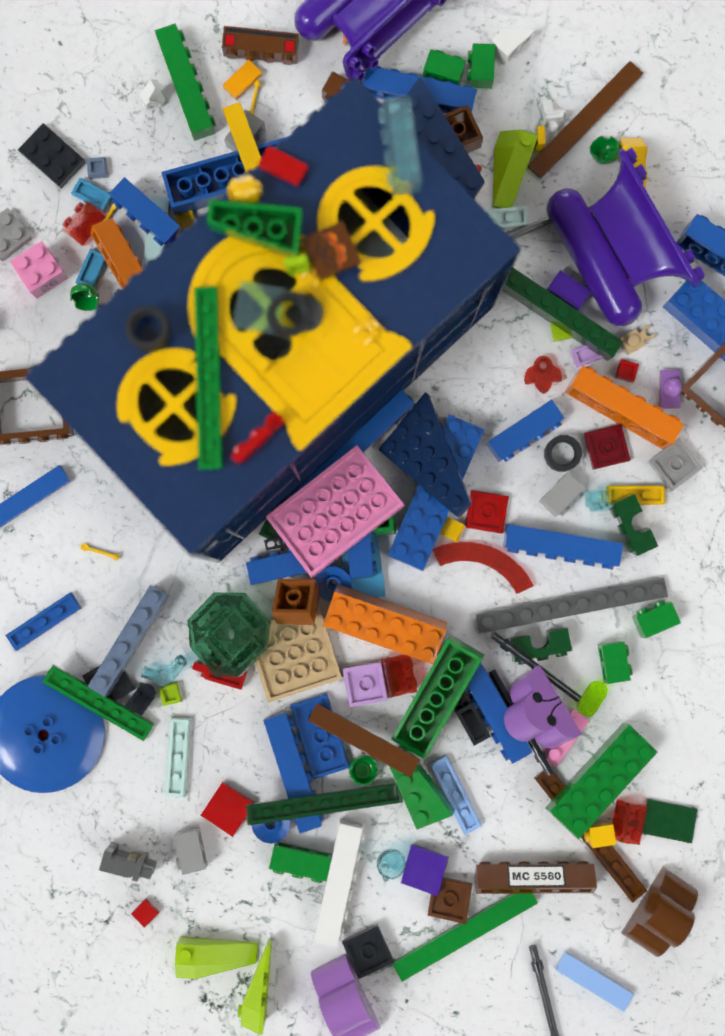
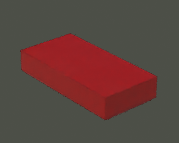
(283, 166)

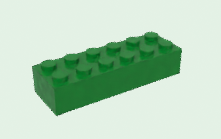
(437, 696)
(601, 780)

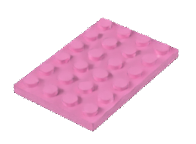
(334, 511)

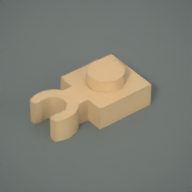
(634, 340)

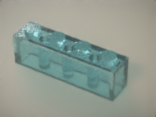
(401, 146)

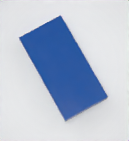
(322, 749)

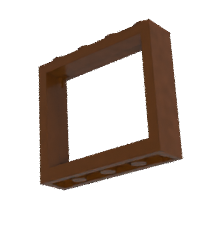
(689, 394)
(25, 437)

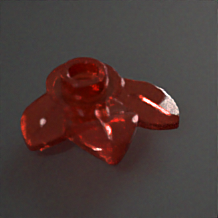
(542, 377)

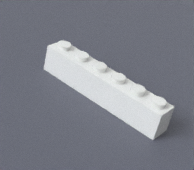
(338, 883)

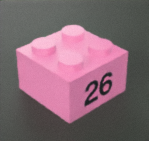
(38, 269)

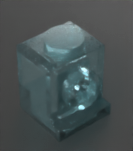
(597, 500)

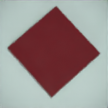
(607, 447)

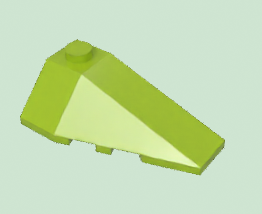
(510, 163)
(206, 957)
(255, 1001)

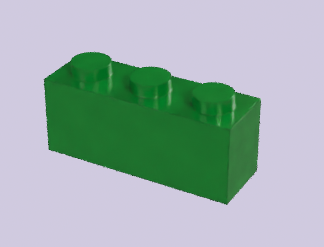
(300, 862)

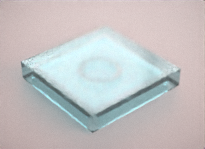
(253, 305)

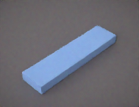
(455, 794)
(594, 981)

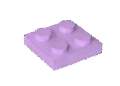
(365, 684)

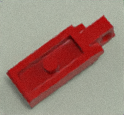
(258, 438)
(235, 682)

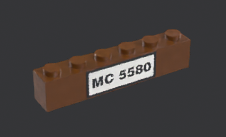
(535, 878)

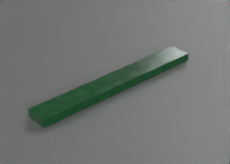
(322, 803)

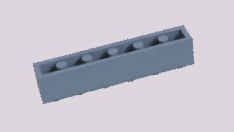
(128, 641)

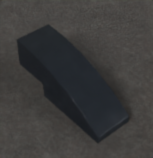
(471, 720)

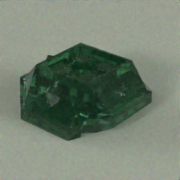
(210, 633)

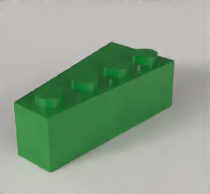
(258, 224)
(422, 797)

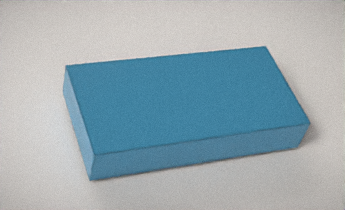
(88, 192)
(91, 268)

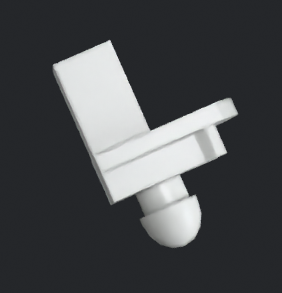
(152, 94)
(550, 117)

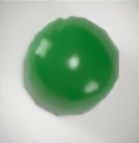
(605, 150)
(84, 297)
(363, 770)

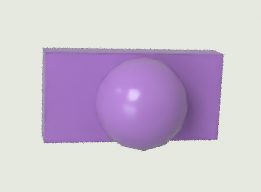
(670, 389)

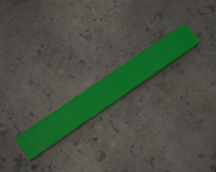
(208, 378)
(462, 934)

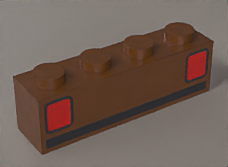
(260, 45)

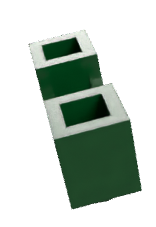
(637, 540)
(557, 643)

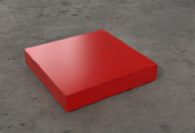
(487, 512)
(226, 809)

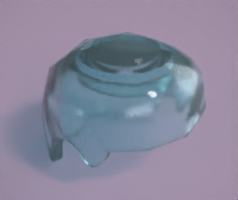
(391, 863)

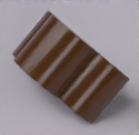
(663, 915)

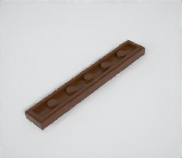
(364, 740)

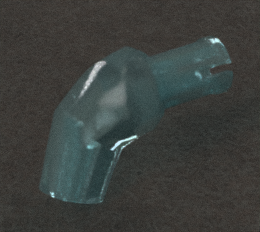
(167, 674)

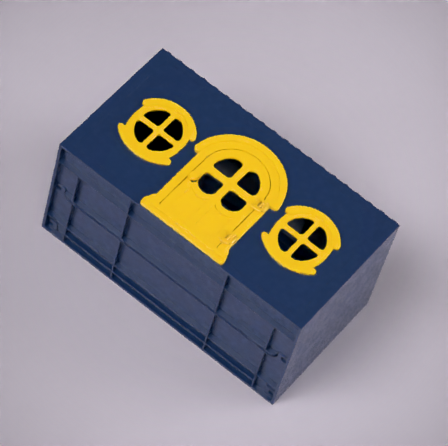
(386, 308)

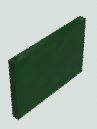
(670, 821)

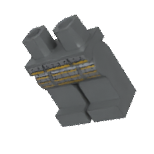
(126, 863)

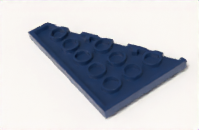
(440, 140)
(424, 454)

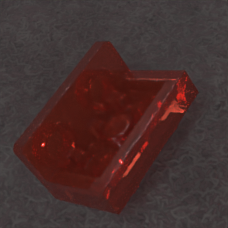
(81, 223)
(399, 675)
(629, 821)

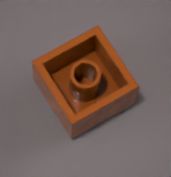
(296, 601)

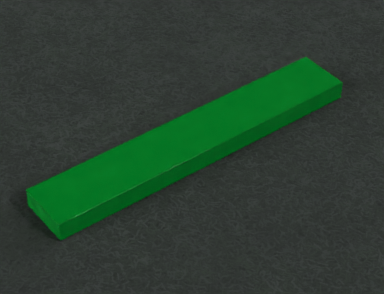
(103, 706)

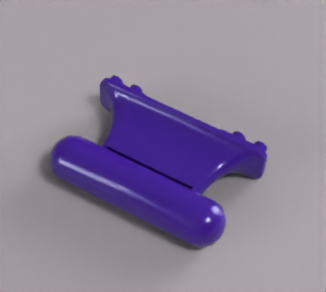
(367, 25)
(619, 241)

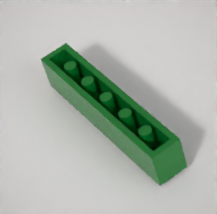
(184, 81)

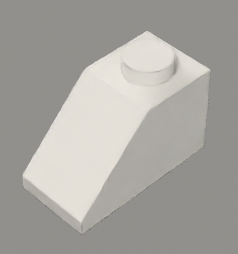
(510, 42)

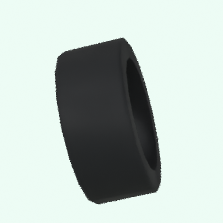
(305, 308)
(136, 316)
(563, 439)

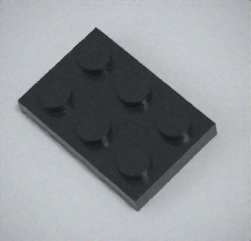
(51, 155)

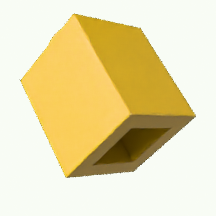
(600, 834)

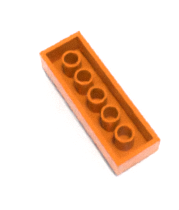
(624, 408)
(385, 624)

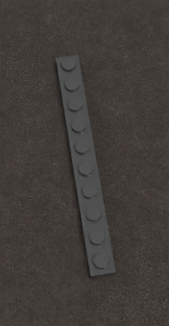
(571, 605)

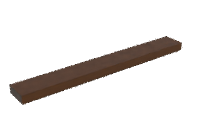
(585, 120)
(606, 855)

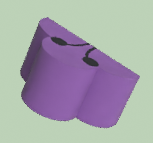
(538, 712)
(343, 999)

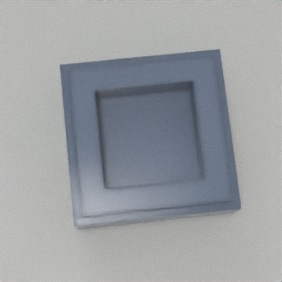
(97, 168)

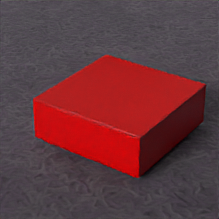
(626, 371)
(145, 913)

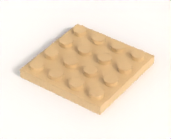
(297, 659)

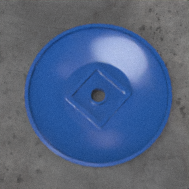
(72, 743)

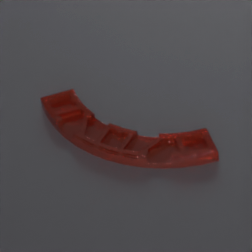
(487, 556)

